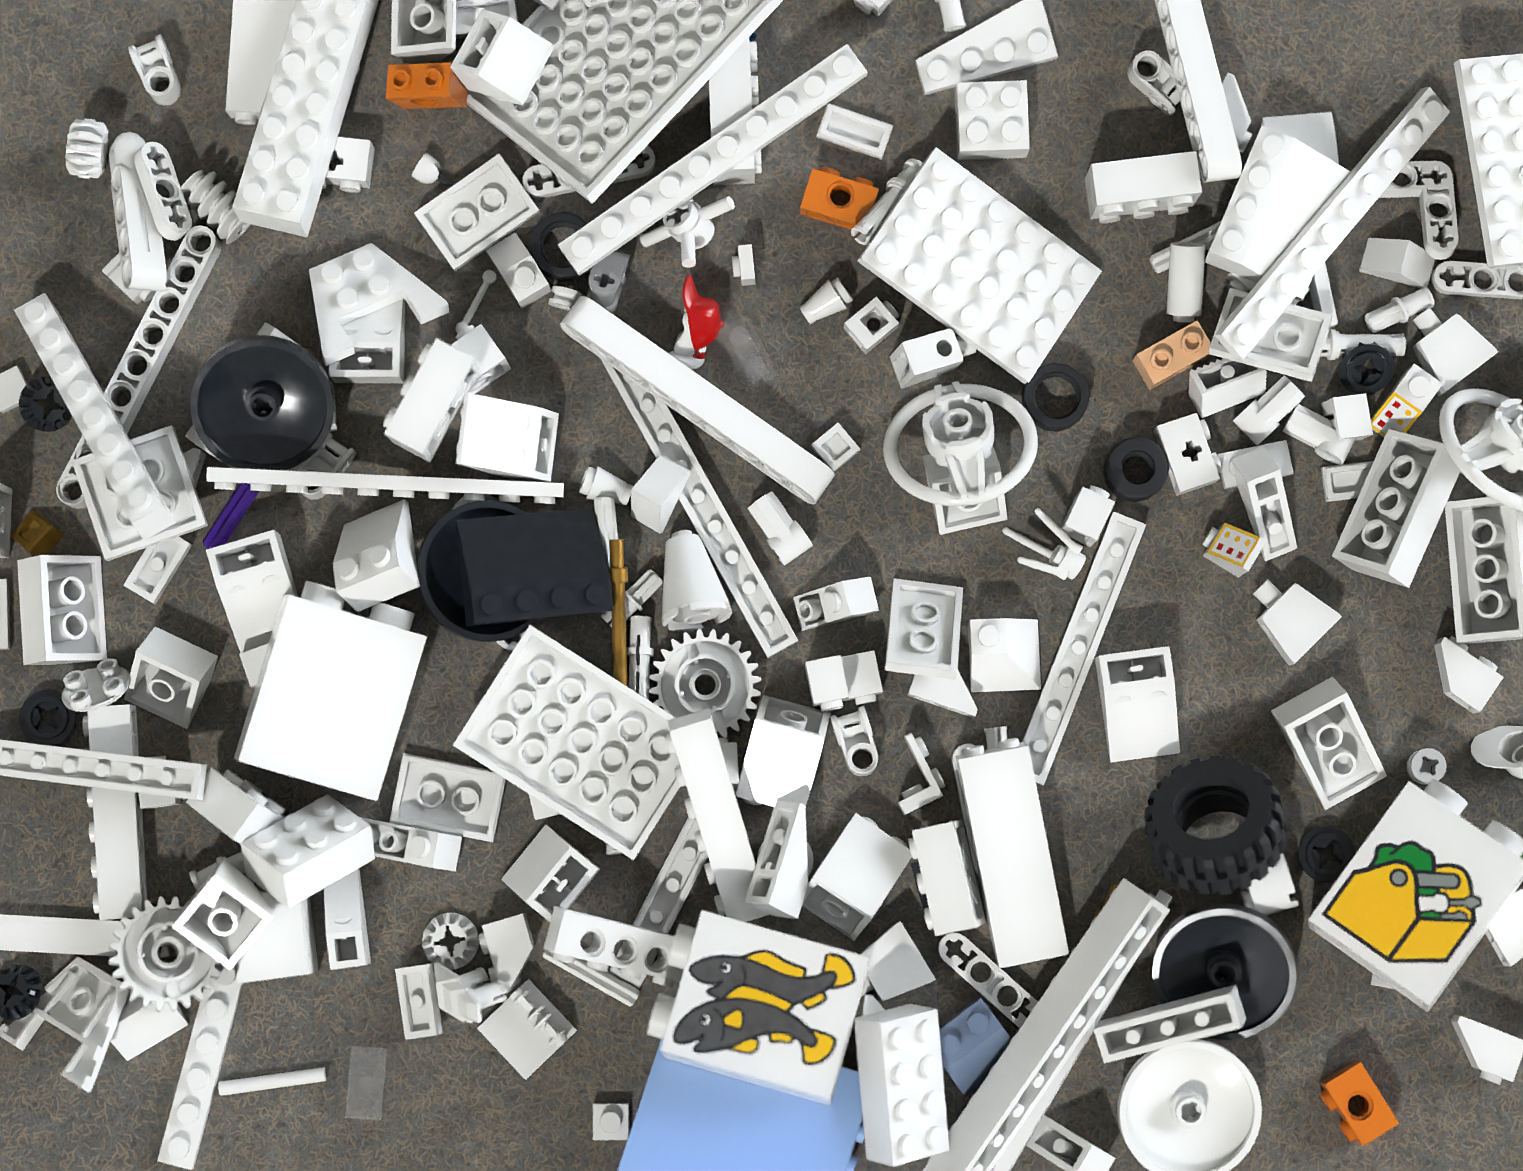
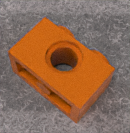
(425, 86)
(825, 182)
(1374, 1117)

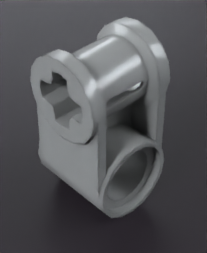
(608, 279)

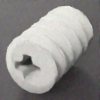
(213, 205)

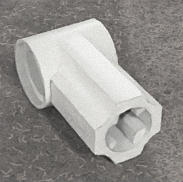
(1263, 415)
(1319, 434)
(782, 532)

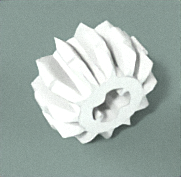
(86, 148)

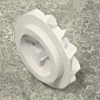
(459, 926)

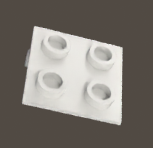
(527, 1029)

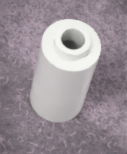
(1185, 280)

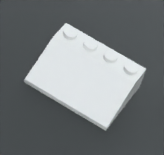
(1272, 204)

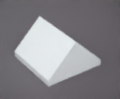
(144, 1028)

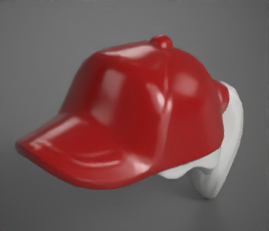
(701, 326)

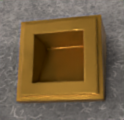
(37, 534)

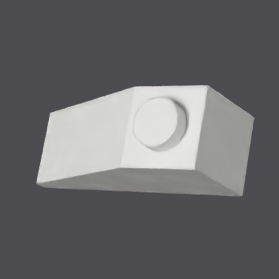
(1265, 501)
(782, 866)

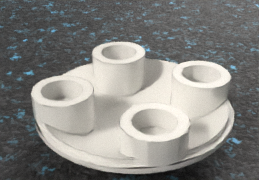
(95, 686)

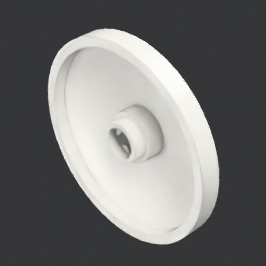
(1189, 1108)

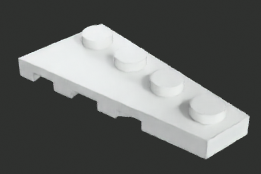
(997, 46)

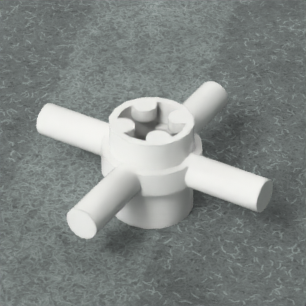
(690, 226)

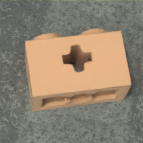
(1172, 355)

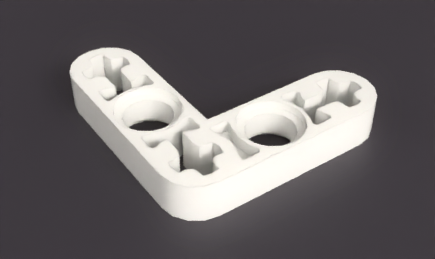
(1429, 194)

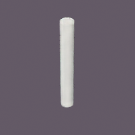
(272, 1081)

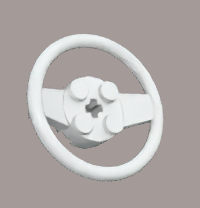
(960, 438)
(1495, 444)

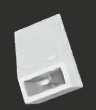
(377, 348)
(507, 438)
(251, 584)
(1138, 703)

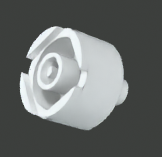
(1271, 892)

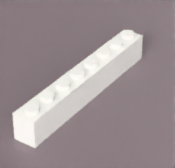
(95, 417)

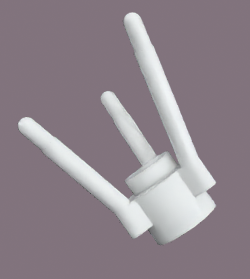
(1066, 560)

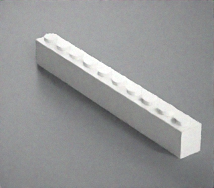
(1051, 1031)

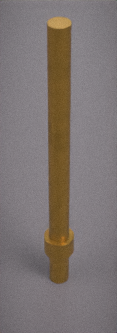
(618, 577)

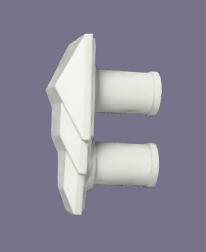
(466, 994)

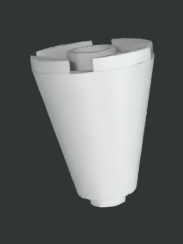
(691, 585)

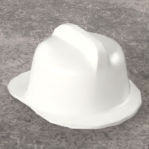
(1500, 749)

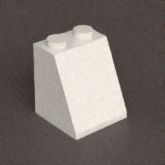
(782, 753)
(856, 876)
(284, 945)

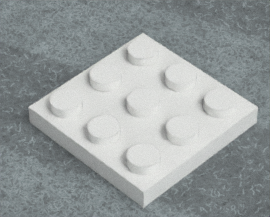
(168, 469)

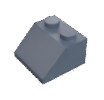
(971, 1045)

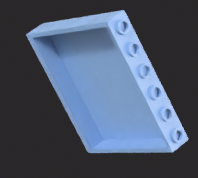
(726, 1124)

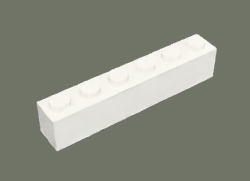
(716, 810)
(117, 819)

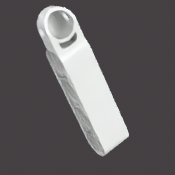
(138, 238)

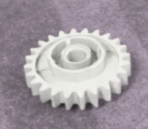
(713, 659)
(143, 969)

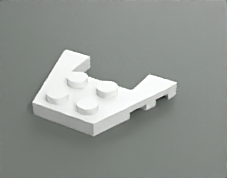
(360, 285)
(85, 1006)

